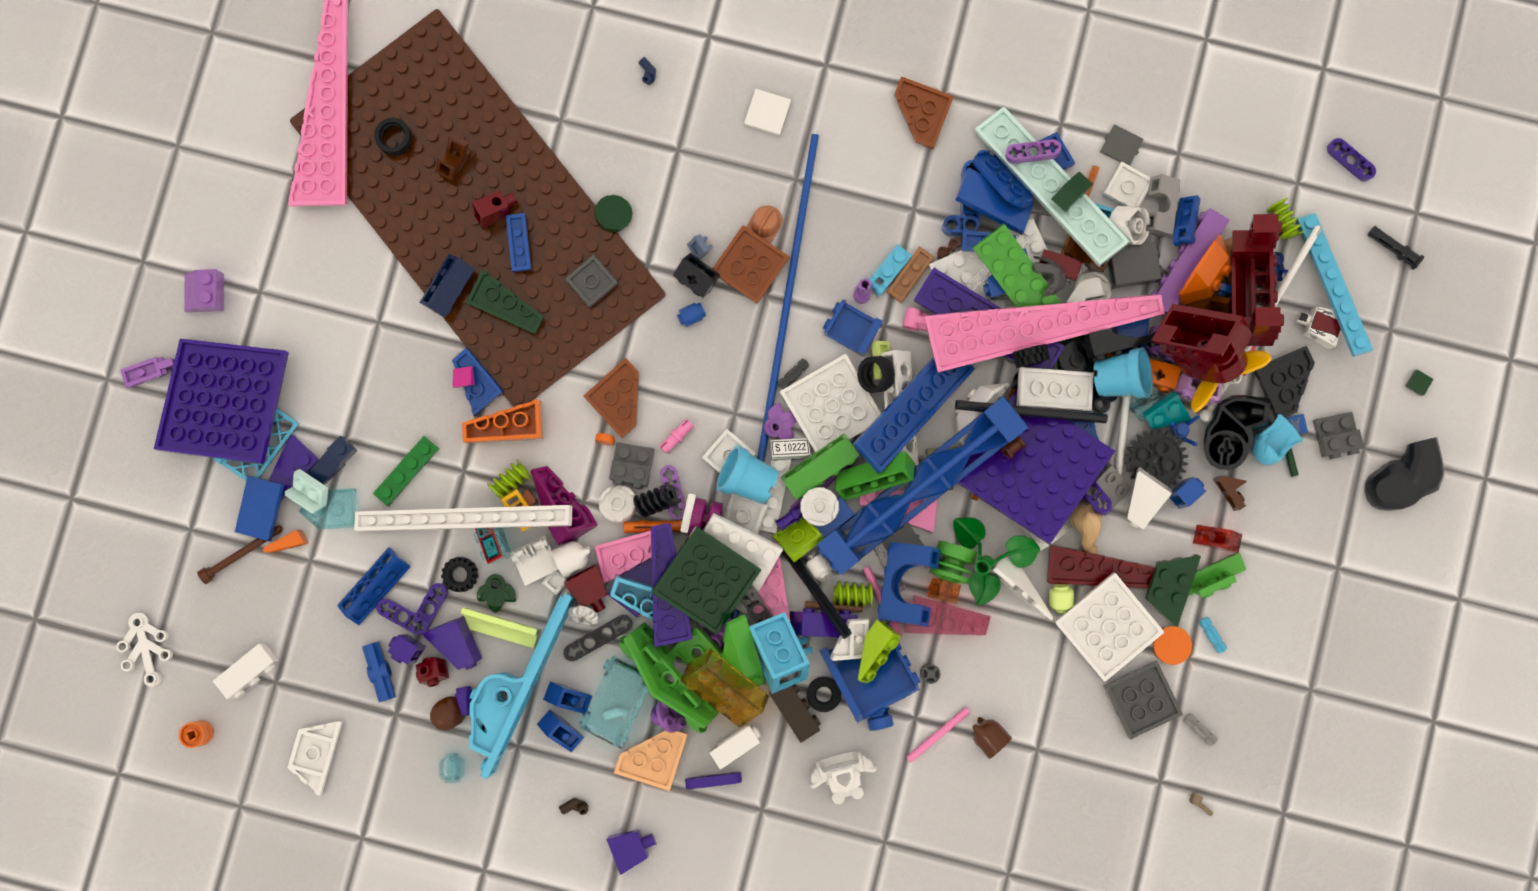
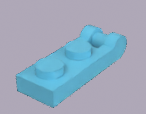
(889, 269)

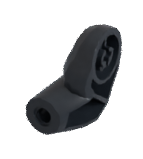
(1233, 428)
(1407, 480)

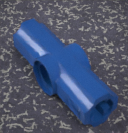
(379, 671)

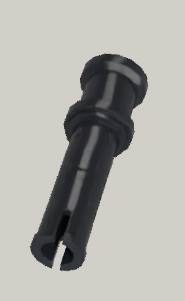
(1403, 252)

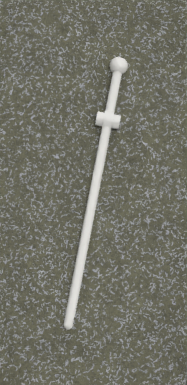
(1207, 414)

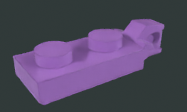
(146, 371)

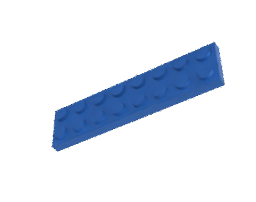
(908, 413)

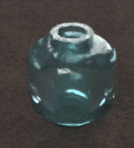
(452, 768)

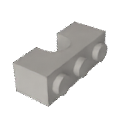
(1165, 191)

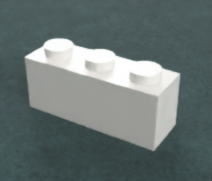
(246, 671)

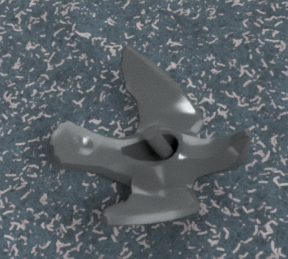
(1054, 271)

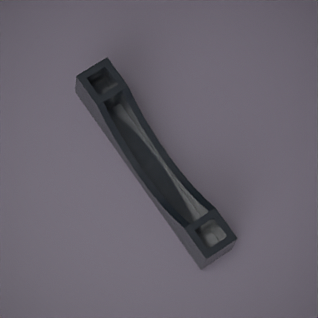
(1106, 342)

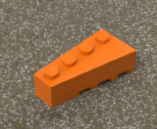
(512, 424)

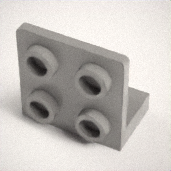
(1111, 484)

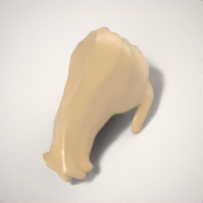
(1088, 523)

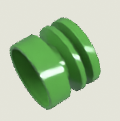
(953, 562)

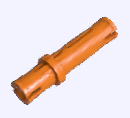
(629, 527)

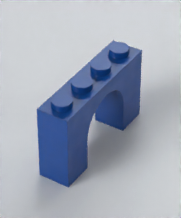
(901, 559)

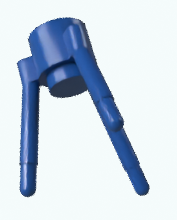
(1182, 430)

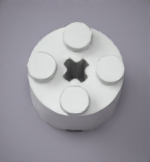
(1132, 223)

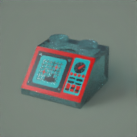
(493, 544)

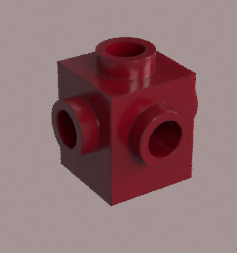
(431, 671)

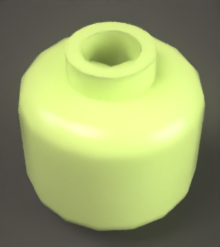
(1061, 598)

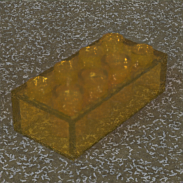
(724, 688)

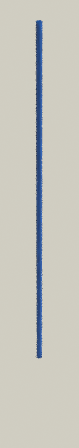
(787, 298)

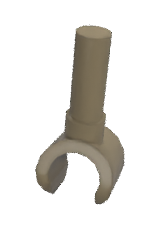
(1196, 800)

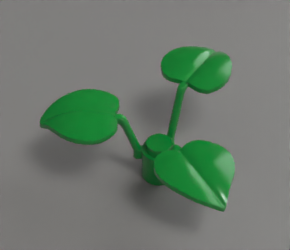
(981, 584)

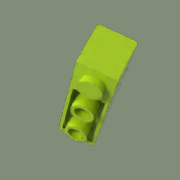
(877, 646)

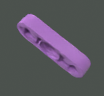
(1029, 158)
(674, 477)

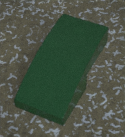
(1072, 191)

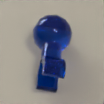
(1280, 267)

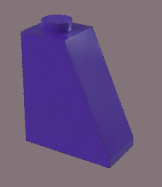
(455, 643)

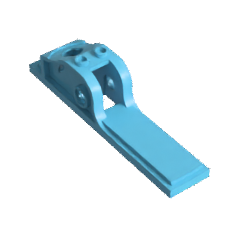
(503, 715)

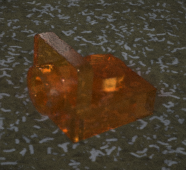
(944, 590)

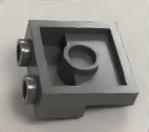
(1338, 435)
(631, 465)

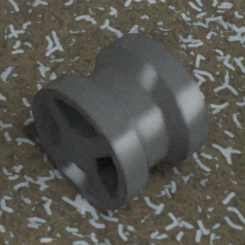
(932, 672)

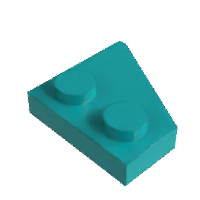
(1166, 411)

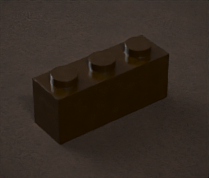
(796, 712)

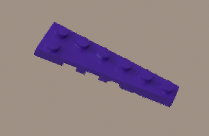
(668, 622)

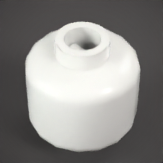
(819, 567)

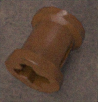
(1012, 447)

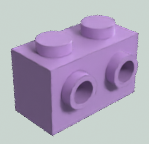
(1187, 387)

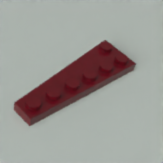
(1087, 568)

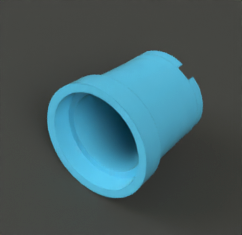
(1125, 375)
(746, 476)

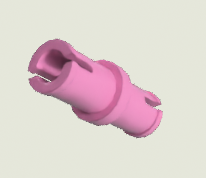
(676, 436)

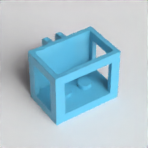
(780, 651)

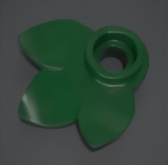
(496, 595)

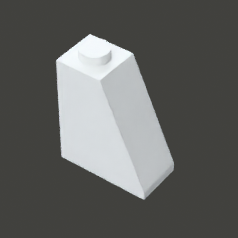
(1146, 498)

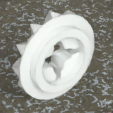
(583, 615)

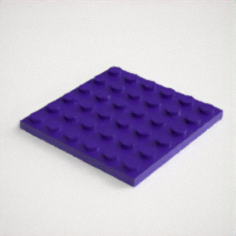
(221, 401)
(1044, 478)

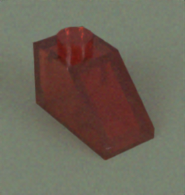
(1217, 538)

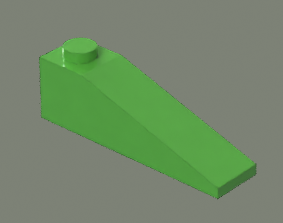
(741, 650)

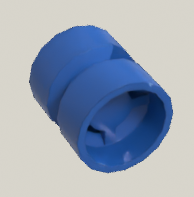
(880, 720)

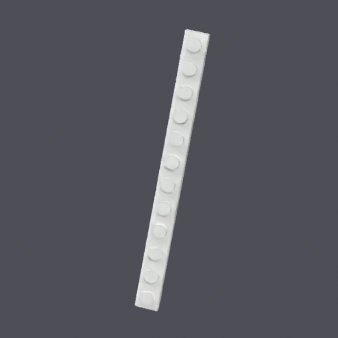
(464, 518)

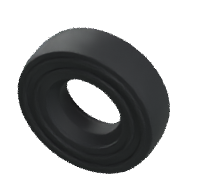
(823, 706)

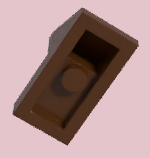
(1228, 488)

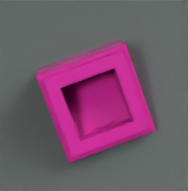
(463, 377)

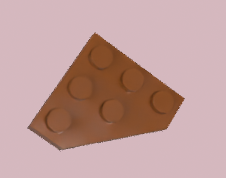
(923, 110)
(617, 397)

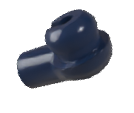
(650, 71)

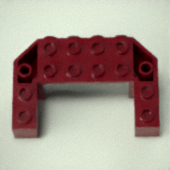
(1252, 252)

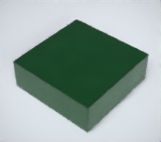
(1419, 382)

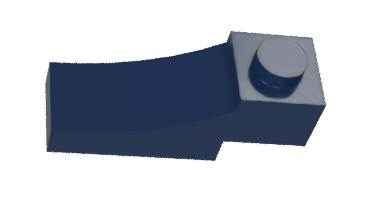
(332, 460)

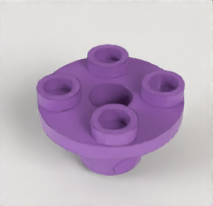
(668, 718)

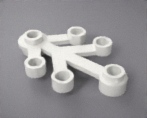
(143, 647)

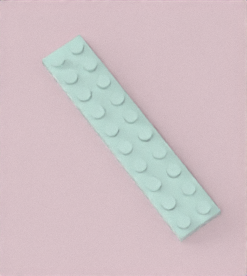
(1044, 179)

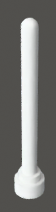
(1122, 433)

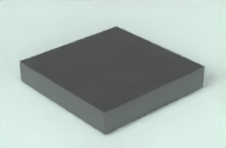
(591, 281)

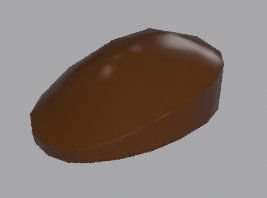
(446, 714)

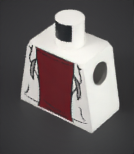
(1320, 326)

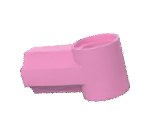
(914, 320)

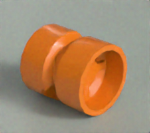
(196, 734)

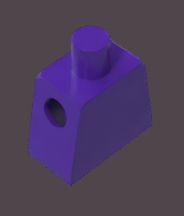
(629, 848)

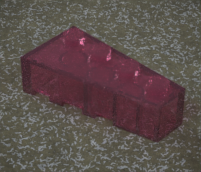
(949, 620)

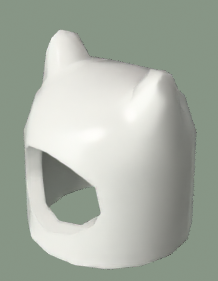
(571, 557)

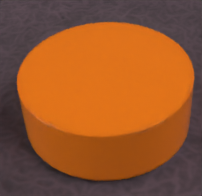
(605, 439)

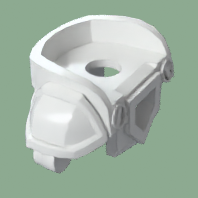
(842, 774)

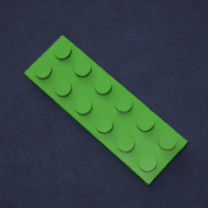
(1013, 269)

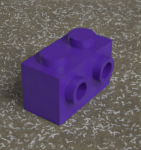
(405, 649)

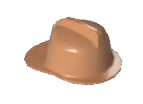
(766, 222)

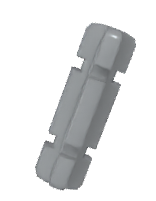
(1200, 729)

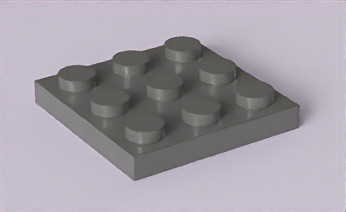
(1143, 700)

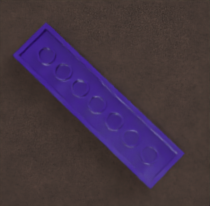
(945, 295)

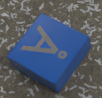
(1299, 423)

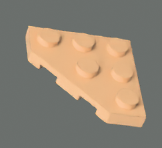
(653, 759)

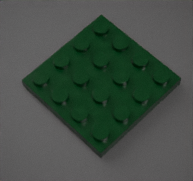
(706, 580)

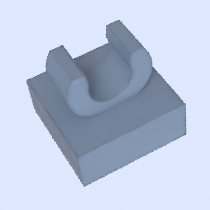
(698, 246)

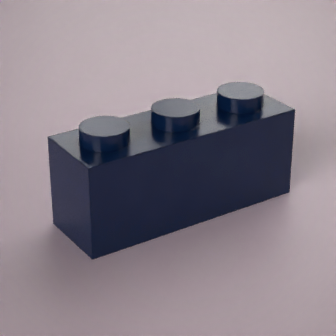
(447, 285)

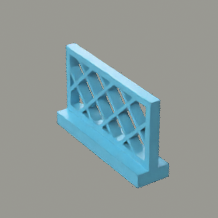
(270, 456)

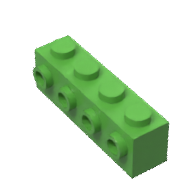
(820, 466)
(865, 480)

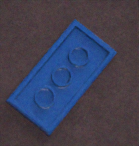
(982, 197)

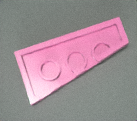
(923, 520)
(623, 555)
(774, 592)

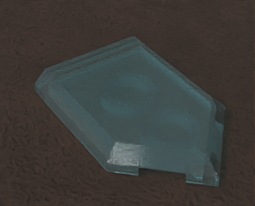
(338, 511)

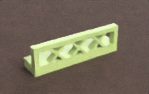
(501, 627)

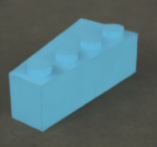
(633, 594)

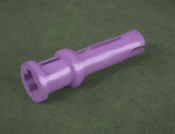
(862, 291)

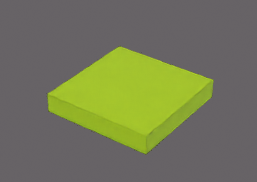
(798, 538)

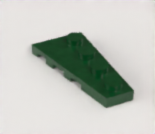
(500, 302)

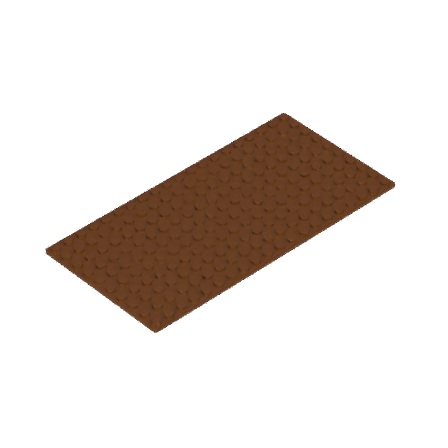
(422, 217)

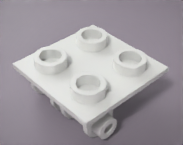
(534, 560)

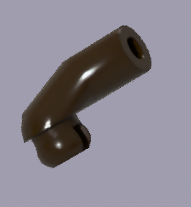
(576, 805)

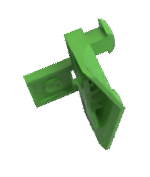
(657, 661)

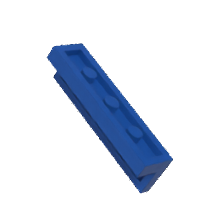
(375, 588)

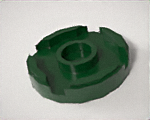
(613, 213)

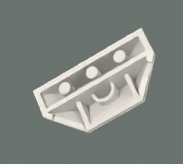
(984, 394)

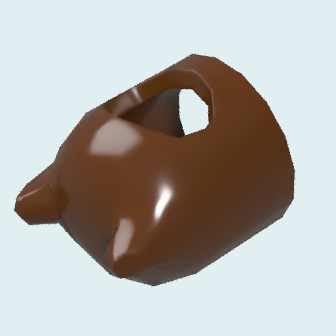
(990, 736)

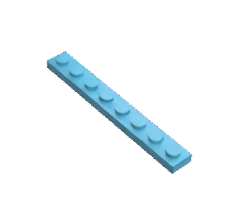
(1335, 288)

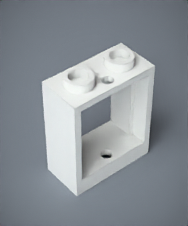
(735, 745)

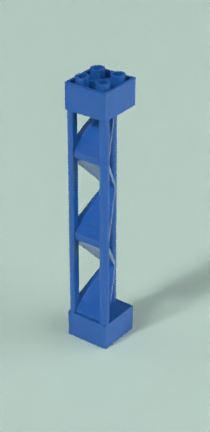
(931, 480)

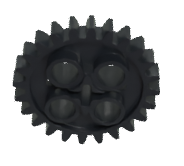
(1172, 452)

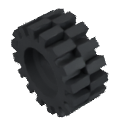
(1031, 355)
(470, 580)

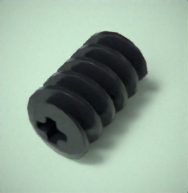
(655, 501)

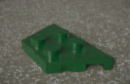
(1172, 585)

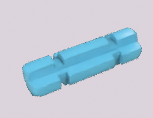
(1212, 635)

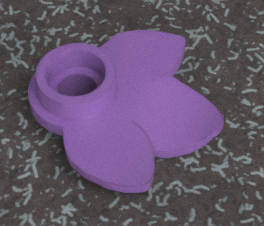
(782, 420)

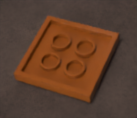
(750, 264)

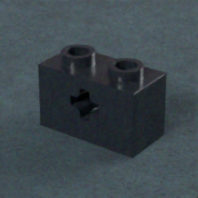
(696, 275)

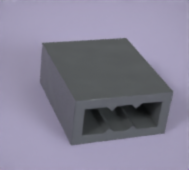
(1135, 265)

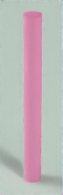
(877, 592)
(938, 734)

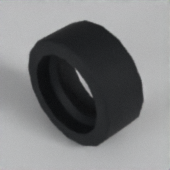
(386, 124)
(864, 374)

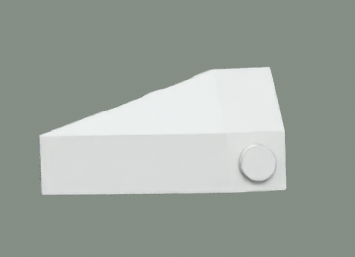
(1019, 583)

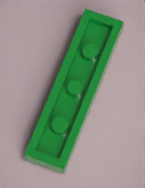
(406, 471)

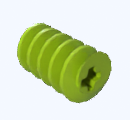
(1288, 228)
(510, 480)
(853, 593)

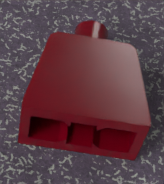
(492, 208)
(588, 587)

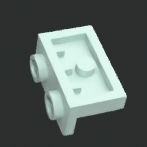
(307, 492)

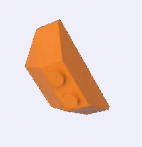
(1207, 274)

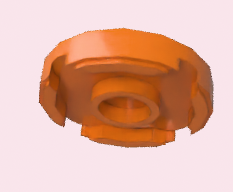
(1173, 645)

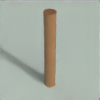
(814, 605)

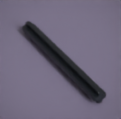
(820, 597)

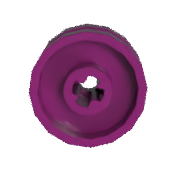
(700, 516)

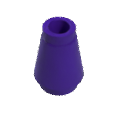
(463, 699)

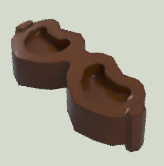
(954, 243)

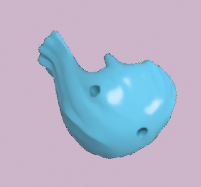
(1275, 441)

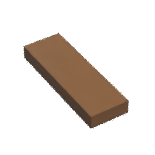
(910, 275)

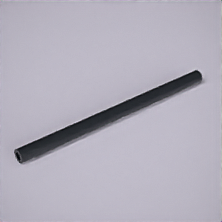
(1037, 412)

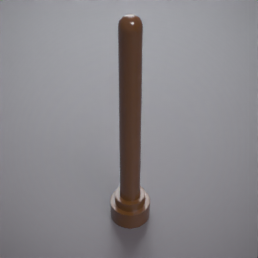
(207, 574)

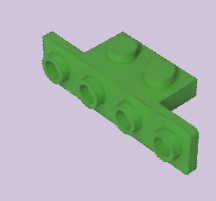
(1217, 576)

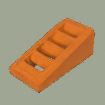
(291, 540)

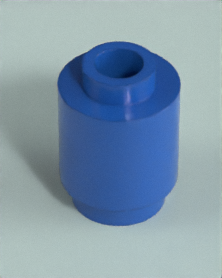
(691, 314)

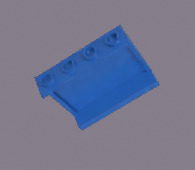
(892, 683)

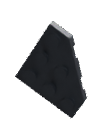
(1286, 380)

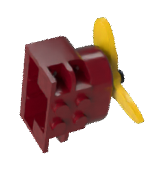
(1208, 347)

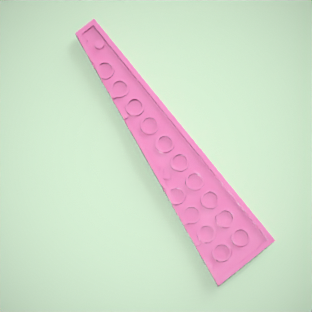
(322, 153)
(991, 333)

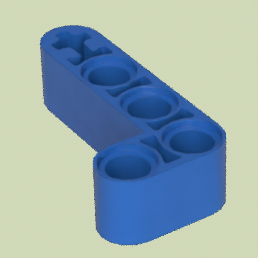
(965, 215)

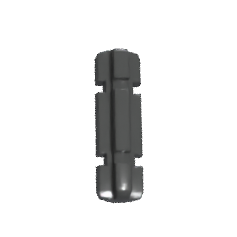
(793, 374)

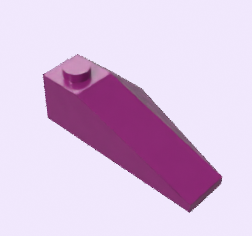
(552, 493)

